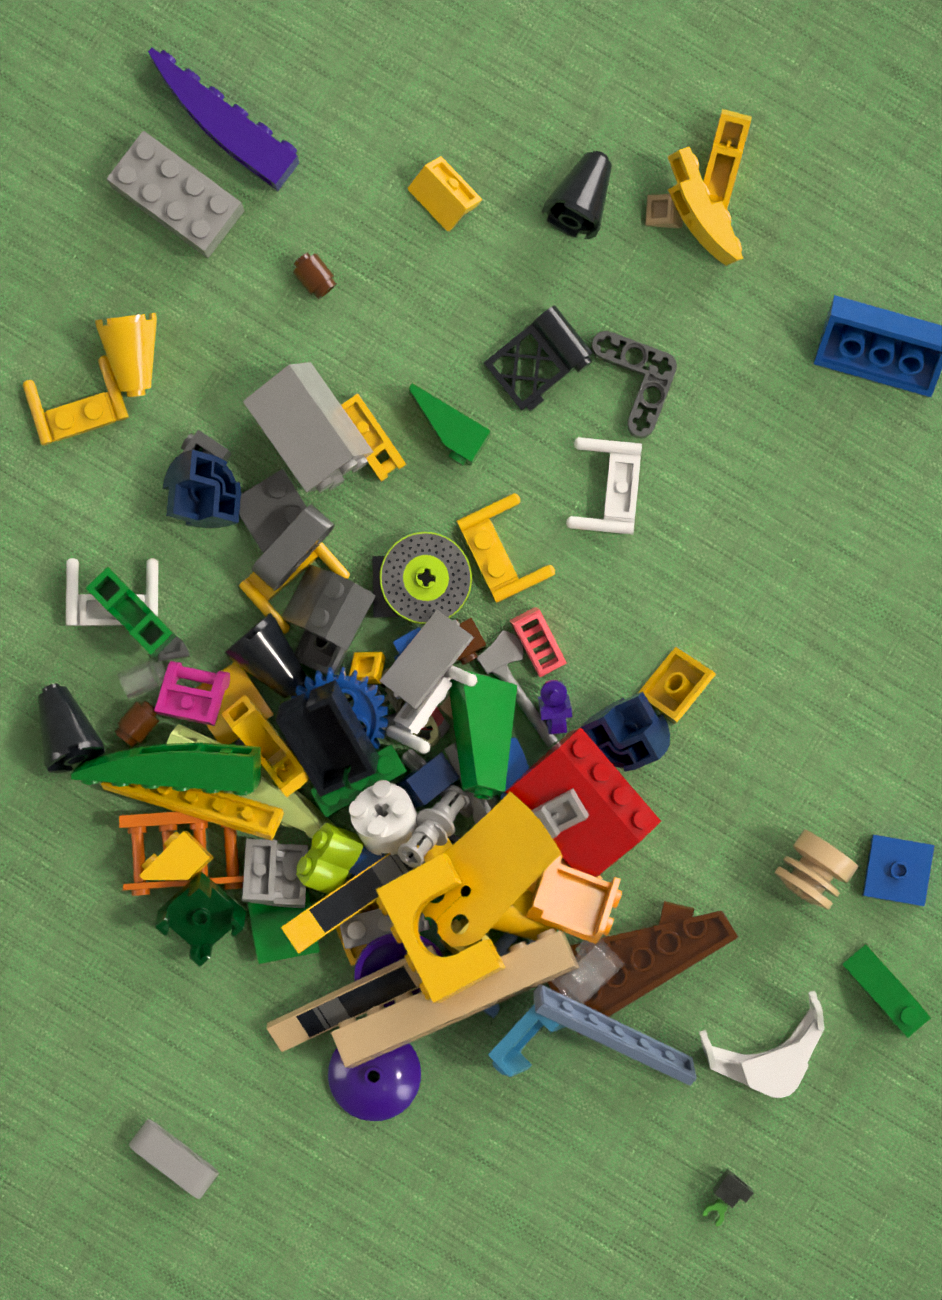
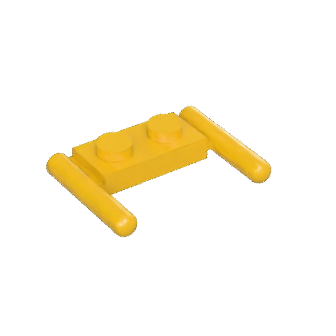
(79, 415)
(491, 554)
(261, 593)

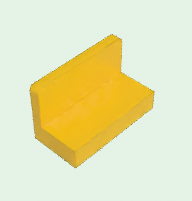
(443, 193)

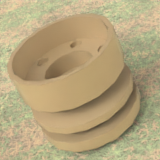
(816, 869)

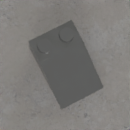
(328, 606)

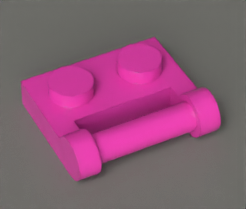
(190, 702)

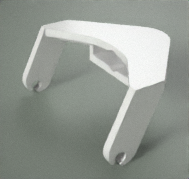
(776, 1070)

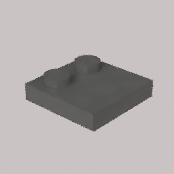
(270, 508)

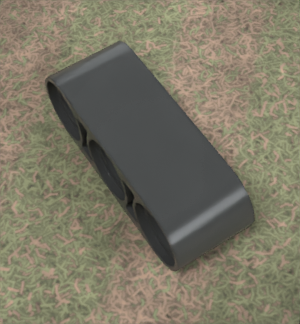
(293, 547)

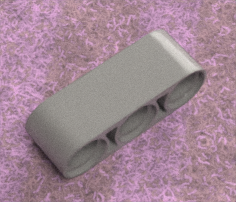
(173, 1158)

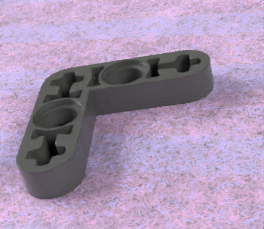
(651, 377)

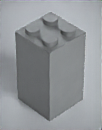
(308, 427)

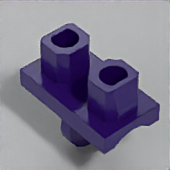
(554, 706)

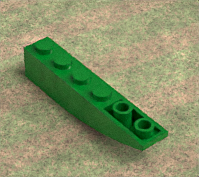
(178, 766)

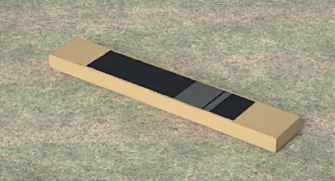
(344, 1004)

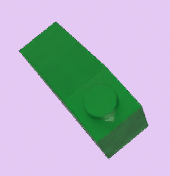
(455, 431)
(886, 991)

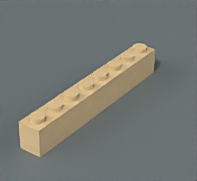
(416, 1016)

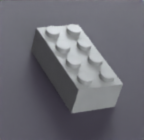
(175, 194)

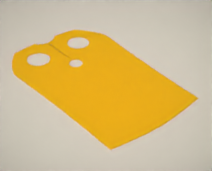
(498, 863)

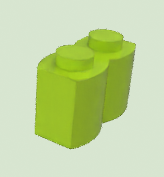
(329, 859)

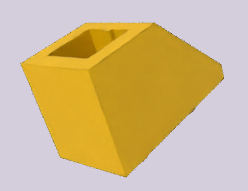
(179, 861)

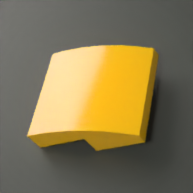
(239, 686)

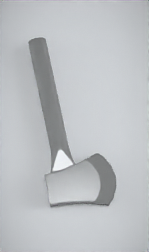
(494, 660)

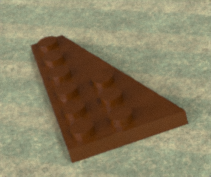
(657, 956)

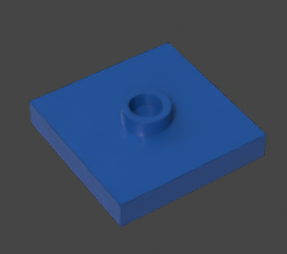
(898, 870)

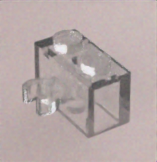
(596, 967)

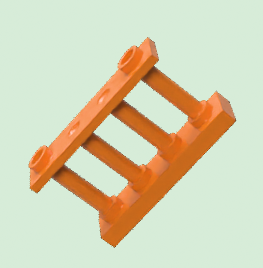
(168, 825)

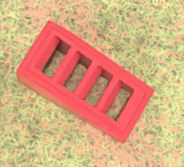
(525, 618)

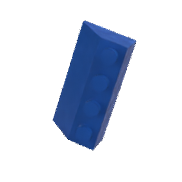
(881, 346)

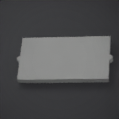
(426, 659)

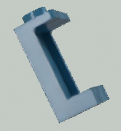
(507, 1053)

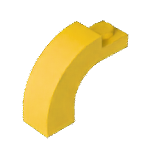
(275, 754)

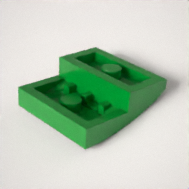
(268, 936)

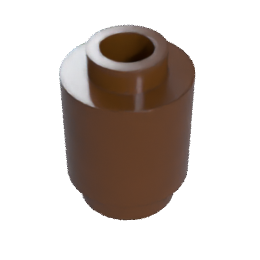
(314, 275)
(137, 723)

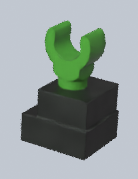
(730, 1191)

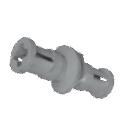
(433, 826)

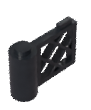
(561, 345)

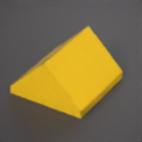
(676, 684)

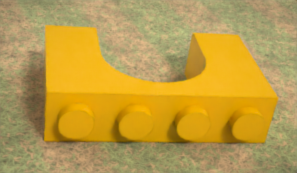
(404, 902)

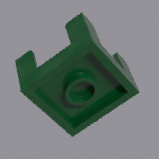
(201, 916)

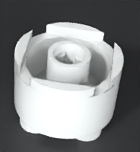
(383, 817)

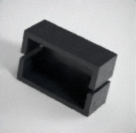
(327, 738)

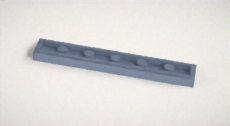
(614, 1034)

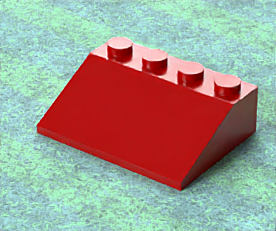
(615, 810)

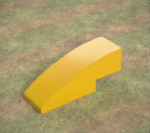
(726, 155)

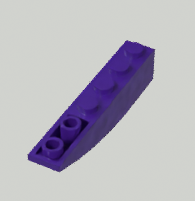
(228, 124)

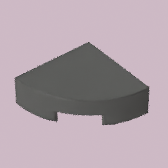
(174, 650)

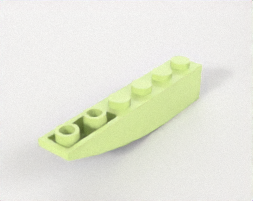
(297, 809)

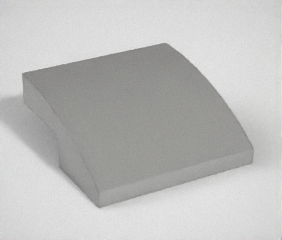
(272, 872)

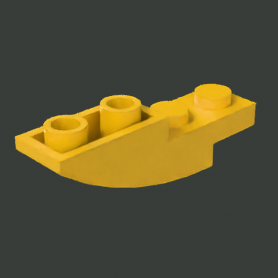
(705, 220)

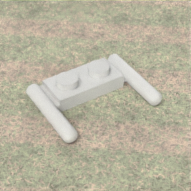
(621, 486)
(87, 611)
(412, 720)

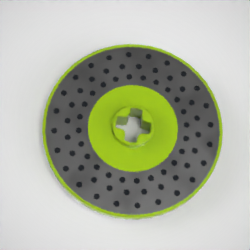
(408, 560)

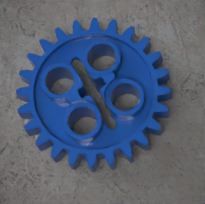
(365, 703)

